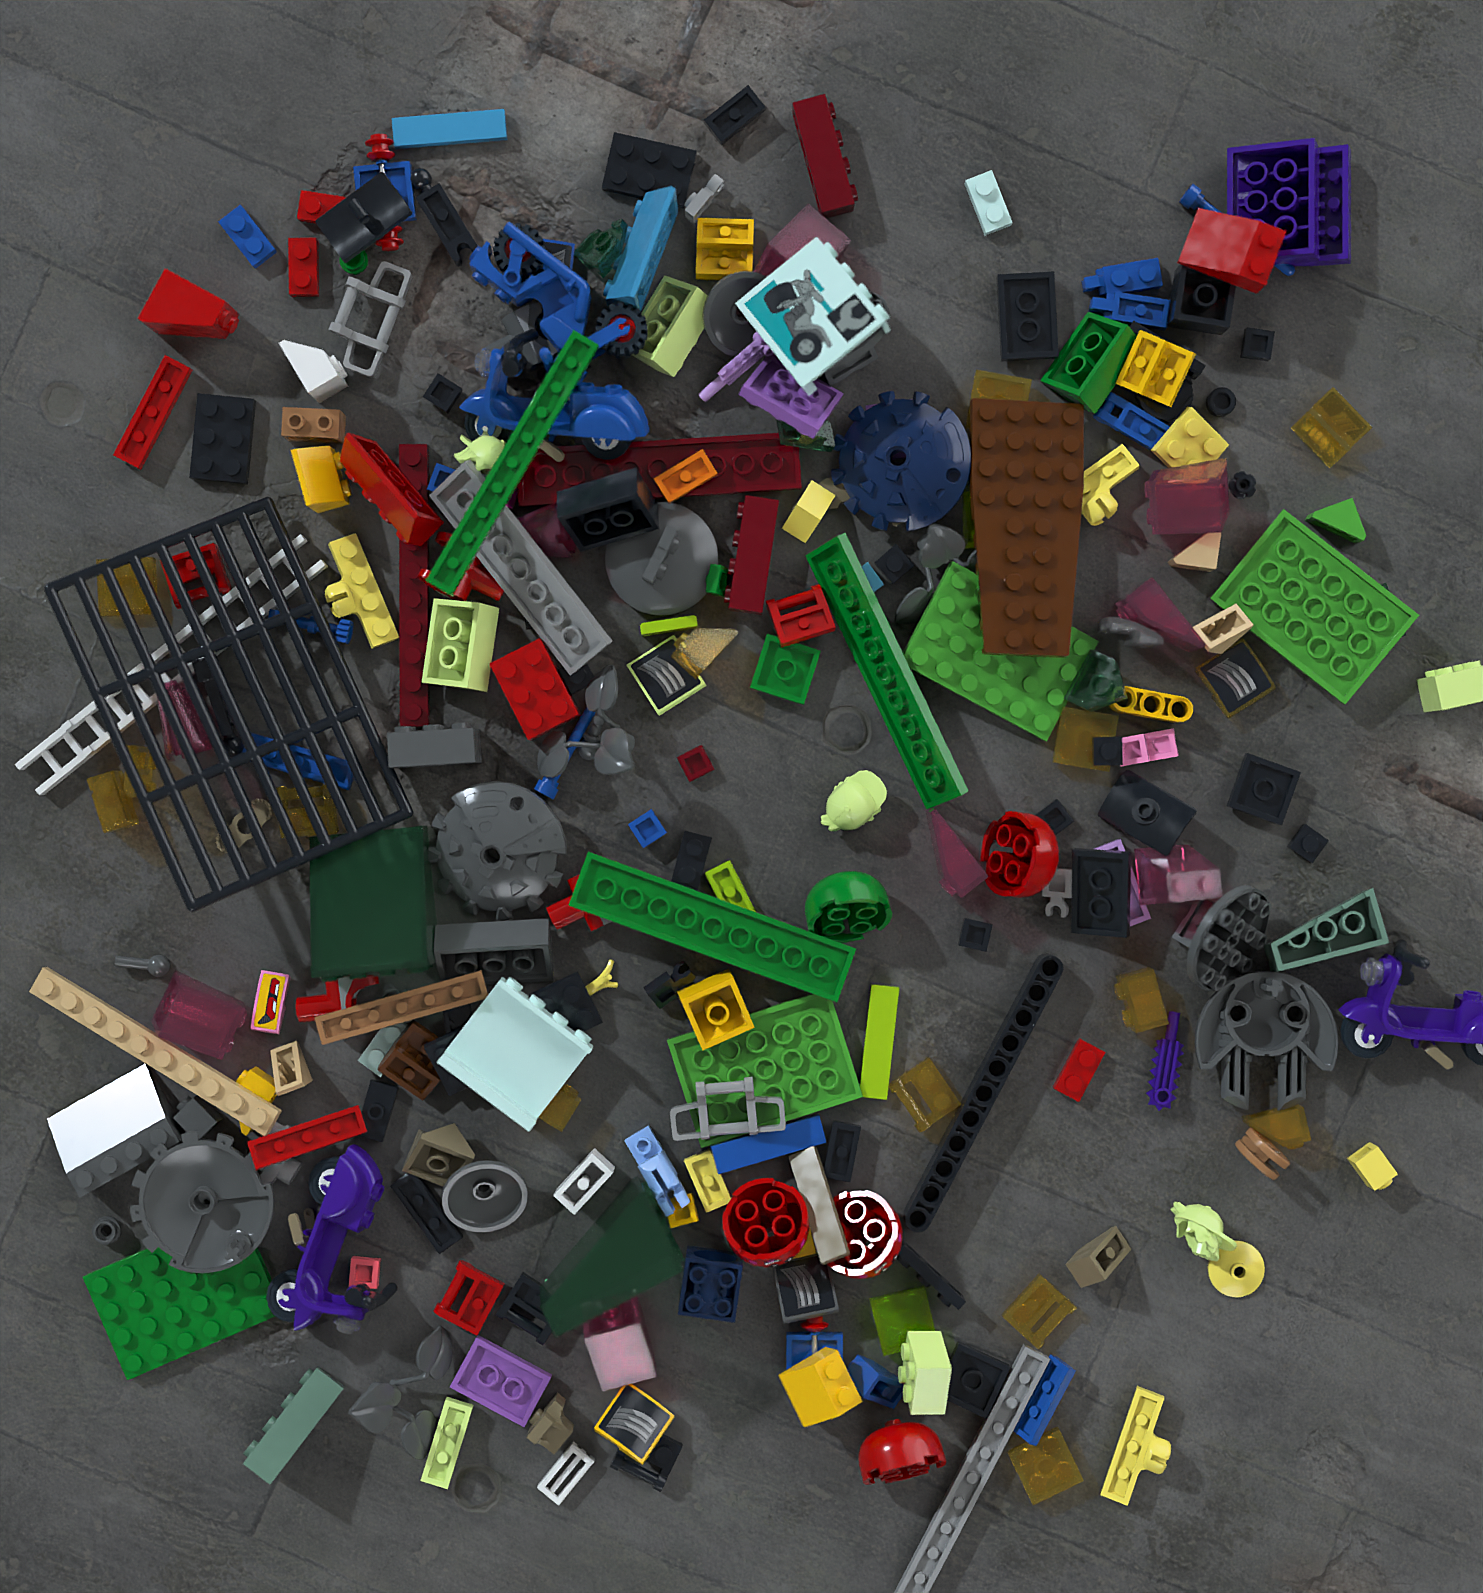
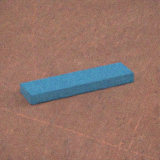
(449, 129)

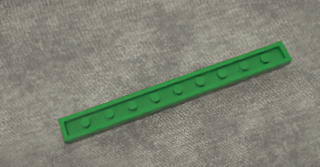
(512, 463)

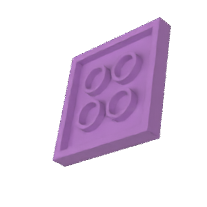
(780, 395)

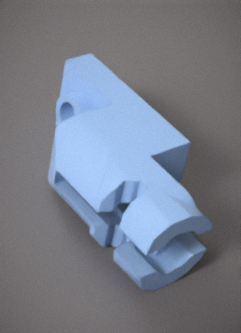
(656, 1169)

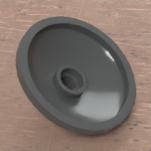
(723, 327)
(484, 1196)

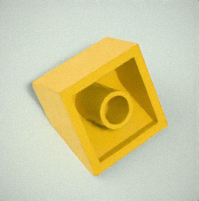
(321, 478)
(715, 1009)
(820, 1387)

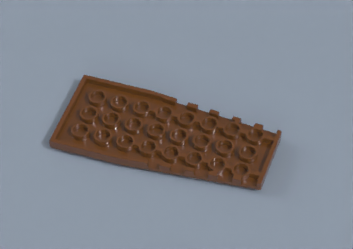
(1026, 522)

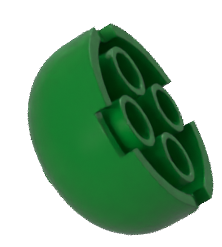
(847, 896)

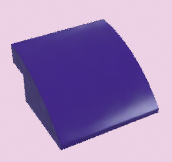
(1298, 191)

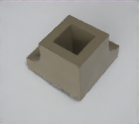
(550, 1426)

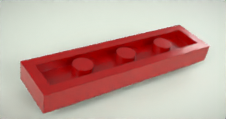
(153, 412)
(306, 1137)

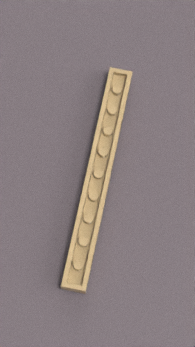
(155, 1051)

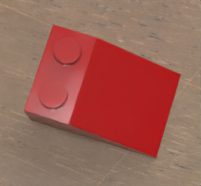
(1232, 248)

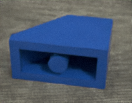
(875, 1382)

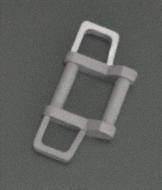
(395, 304)
(727, 1128)

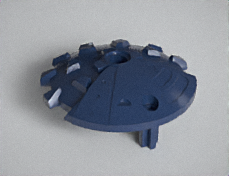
(934, 466)

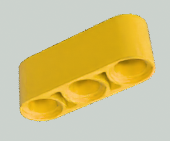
(1163, 705)

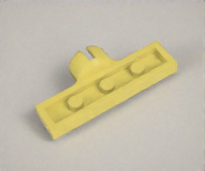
(1100, 479)
(359, 592)
(1137, 1447)

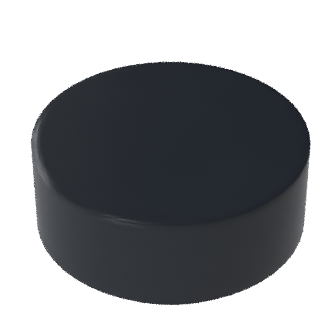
(1221, 402)

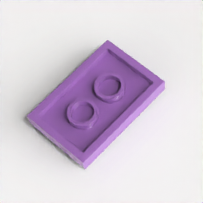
(500, 1381)

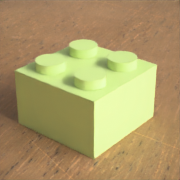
(1451, 688)
(925, 1372)

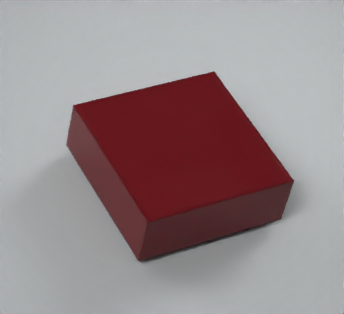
(695, 763)

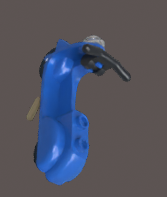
(602, 416)

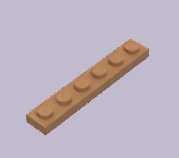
(401, 1007)

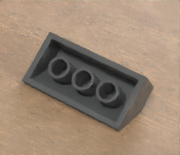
(497, 948)

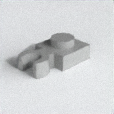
(698, 203)
(1058, 890)

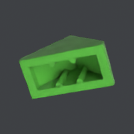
(1340, 520)

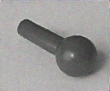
(157, 965)

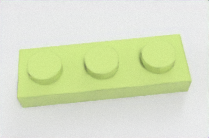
(447, 1442)

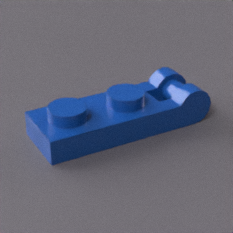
(1131, 422)

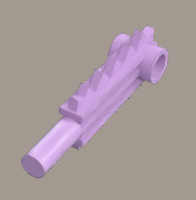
(737, 366)

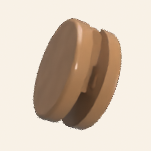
(1260, 1151)

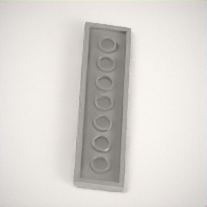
(527, 576)

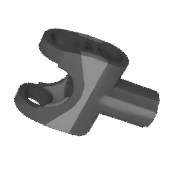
(519, 322)

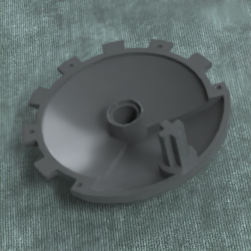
(514, 824)
(199, 1234)

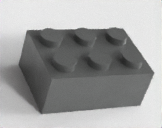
(434, 746)

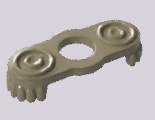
(263, 813)

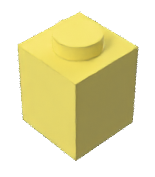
(1372, 1167)

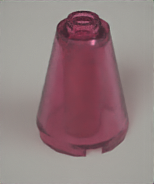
(548, 532)
(189, 720)

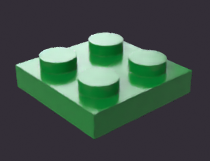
(785, 670)

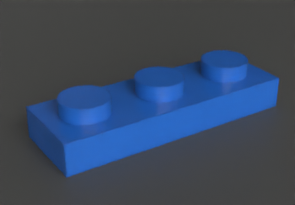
(1044, 1400)

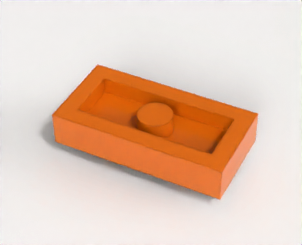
(685, 476)

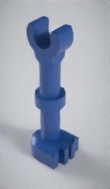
(342, 632)

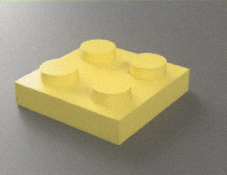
(1189, 441)

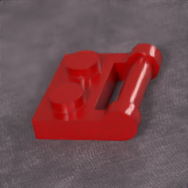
(189, 572)
(802, 623)
(477, 1301)

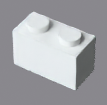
(584, 1181)

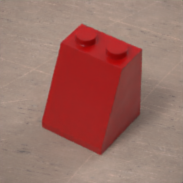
(187, 310)

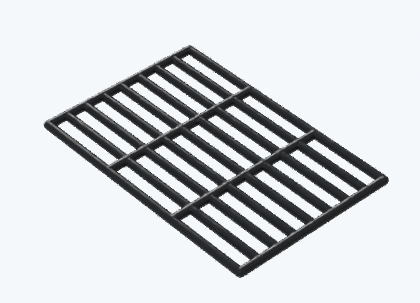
(253, 752)

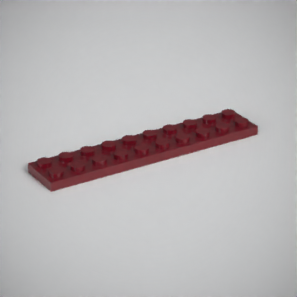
(742, 464)

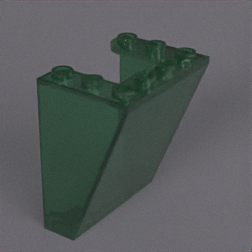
(373, 906)
(613, 1261)

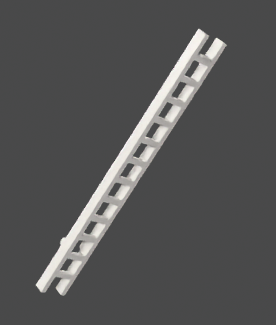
(148, 702)

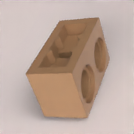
(313, 425)

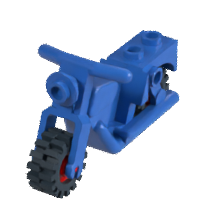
(560, 291)

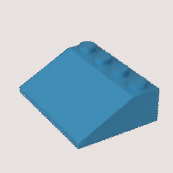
(643, 248)

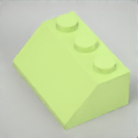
(673, 324)
(460, 644)

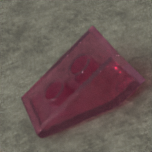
(1153, 609)
(953, 860)

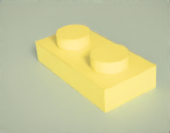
(707, 1181)

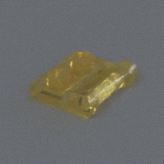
(145, 766)
(299, 816)
(931, 1088)
(1032, 1305)

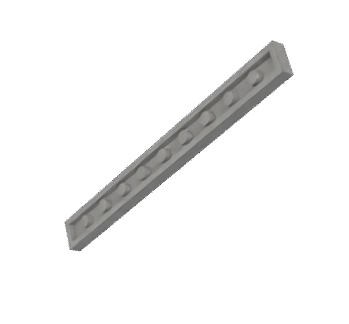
(974, 1472)

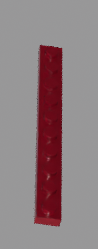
(413, 601)

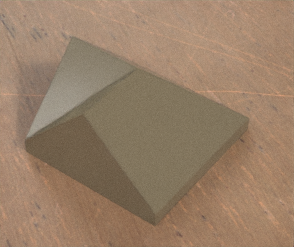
(438, 1154)

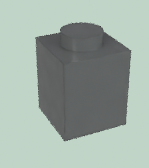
(197, 1115)

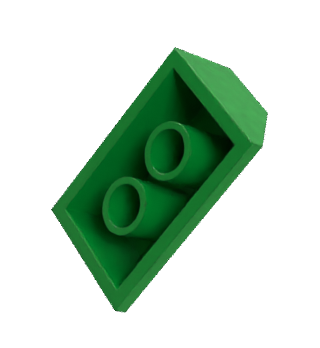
(1090, 361)

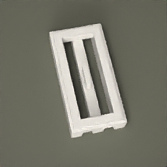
(580, 1454)

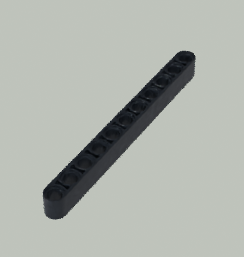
(982, 1107)

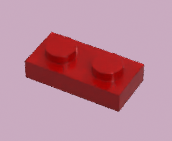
(315, 204)
(303, 267)
(1079, 1069)

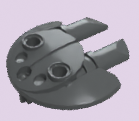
(1268, 1031)

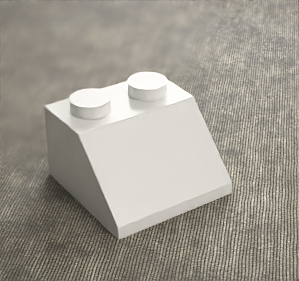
(317, 371)

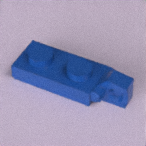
(1125, 278)
(1126, 308)

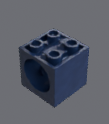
(710, 1284)

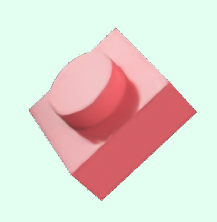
(365, 1271)

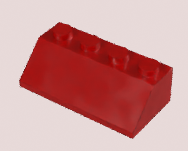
(389, 490)

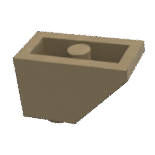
(1098, 1257)

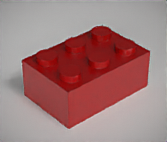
(535, 689)

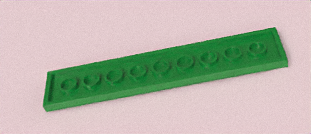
(886, 672)
(712, 926)

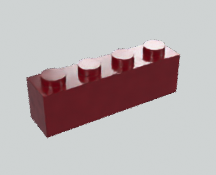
(823, 156)
(753, 554)

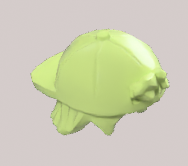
(481, 452)
(854, 801)
(1202, 1230)

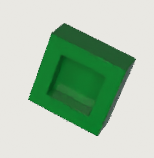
(717, 580)

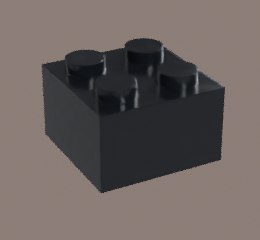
(1200, 302)

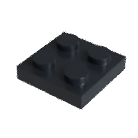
(1263, 789)
(975, 1379)

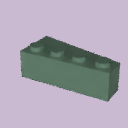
(1337, 932)
(293, 1425)

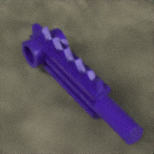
(1166, 1063)

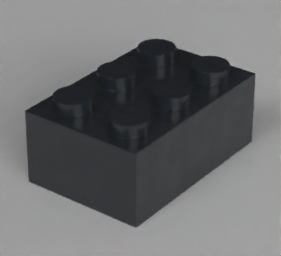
(607, 509)

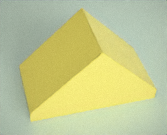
(808, 511)

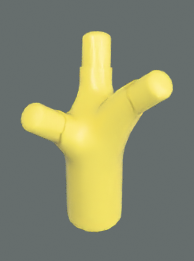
(603, 980)

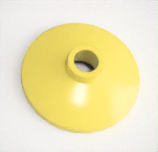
(1222, 1272)

